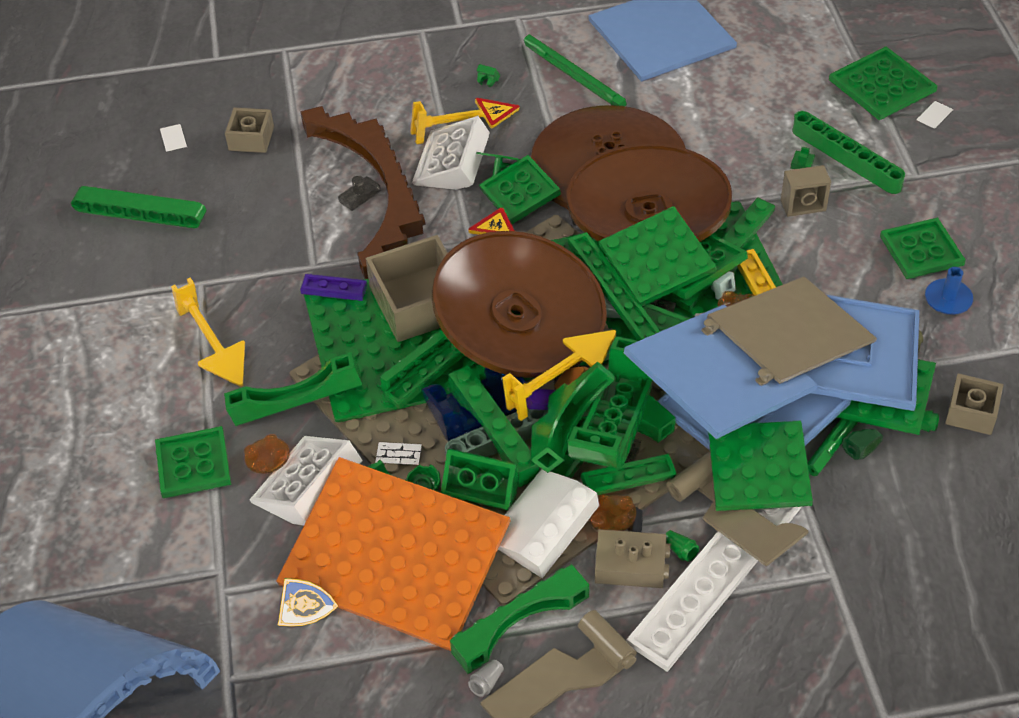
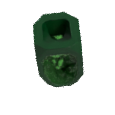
(862, 443)

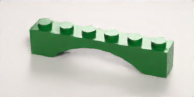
(476, 399)
(254, 403)
(561, 591)

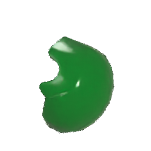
(425, 476)

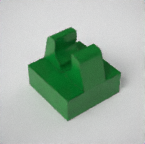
(489, 73)
(802, 159)

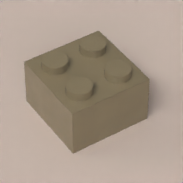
(249, 130)
(805, 190)
(974, 404)

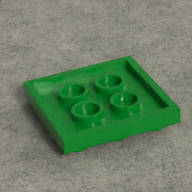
(520, 189)
(922, 248)
(192, 462)

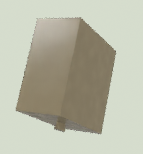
(404, 283)

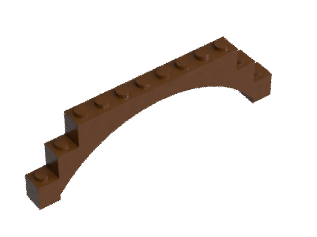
(369, 141)

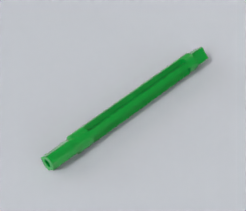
(574, 71)
(829, 446)

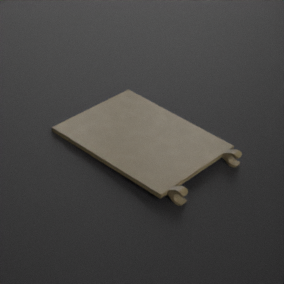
(789, 330)

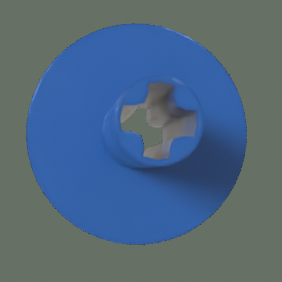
(949, 294)

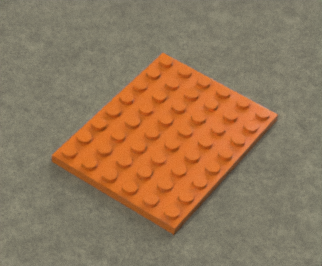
(396, 551)

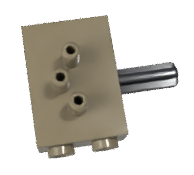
(632, 557)

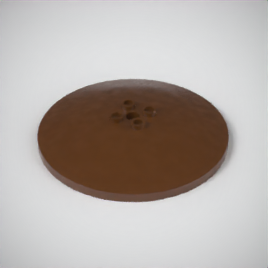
(588, 132)
(625, 181)
(520, 273)

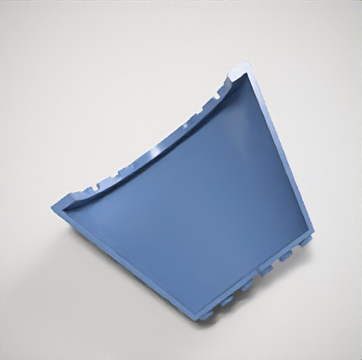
(81, 665)

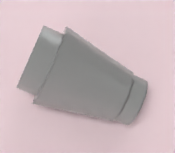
(485, 678)

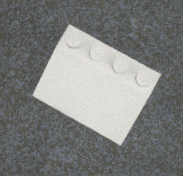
(451, 155)
(297, 485)
(546, 520)

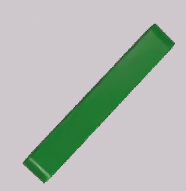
(848, 152)
(138, 207)

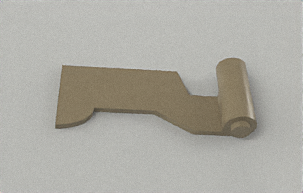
(743, 527)
(560, 673)

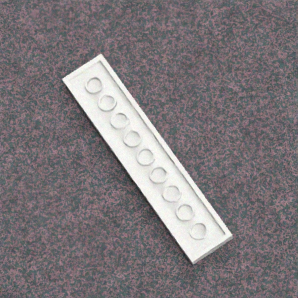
(697, 596)

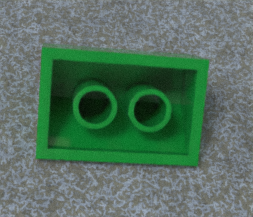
(480, 479)

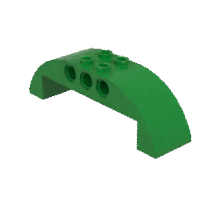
(614, 414)

